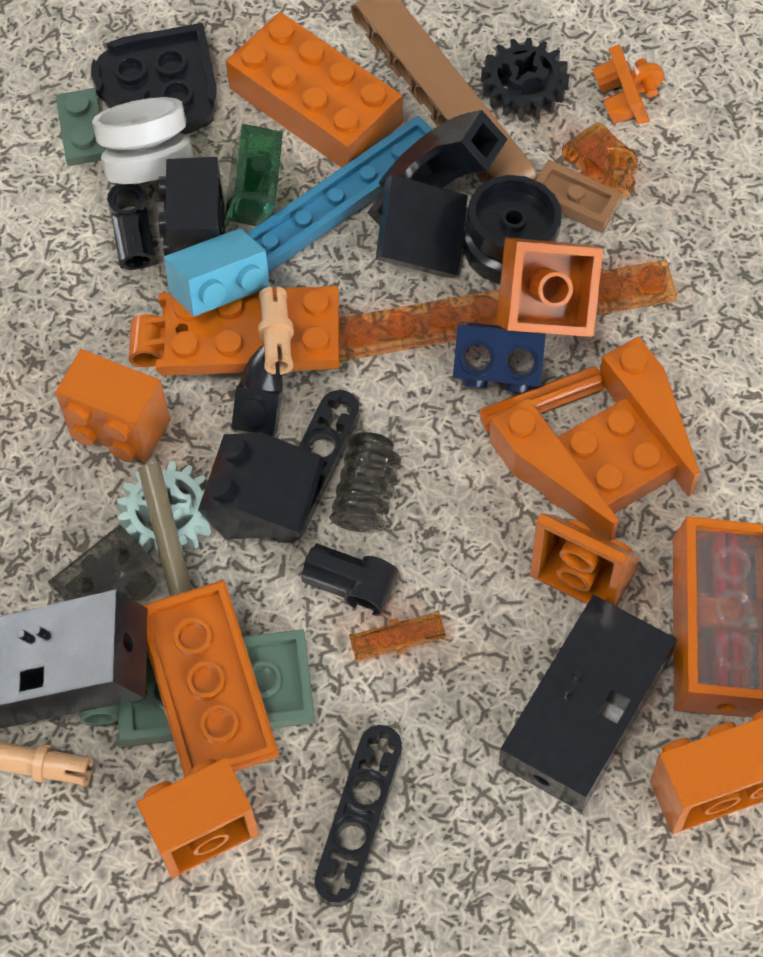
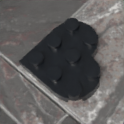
(160, 65)

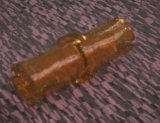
(397, 636)

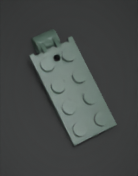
(280, 673)

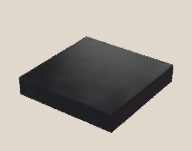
(421, 226)

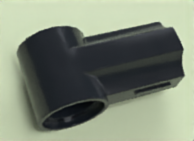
(131, 226)
(356, 580)

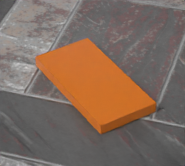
(207, 680)

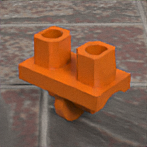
(618, 73)

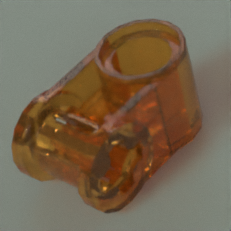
(603, 158)

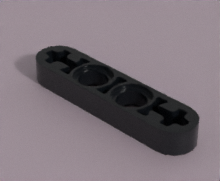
(315, 431)
(356, 814)

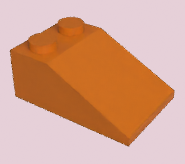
(579, 561)

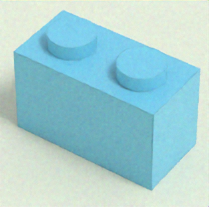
(217, 272)

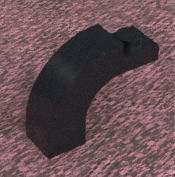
(446, 153)

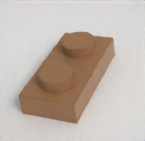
(581, 196)

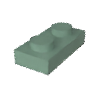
(76, 115)

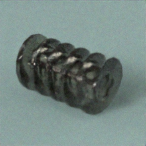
(365, 483)

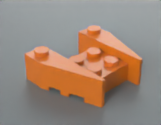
(611, 455)

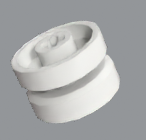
(141, 139)

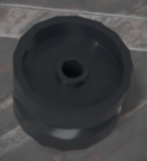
(510, 209)

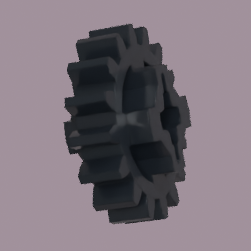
(526, 75)

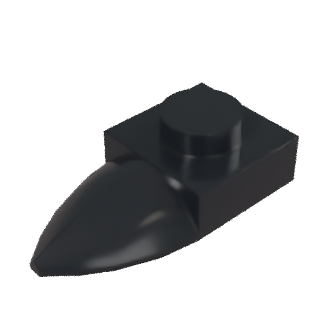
(258, 397)

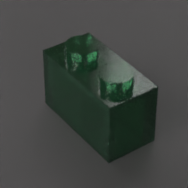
(253, 175)

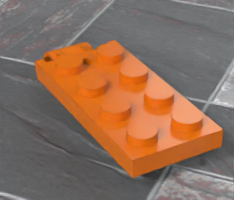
(229, 334)

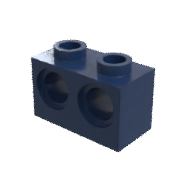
(500, 345)

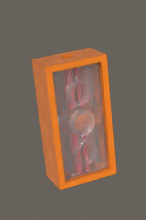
(718, 617)

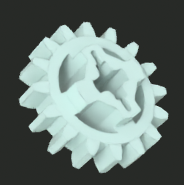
(185, 510)

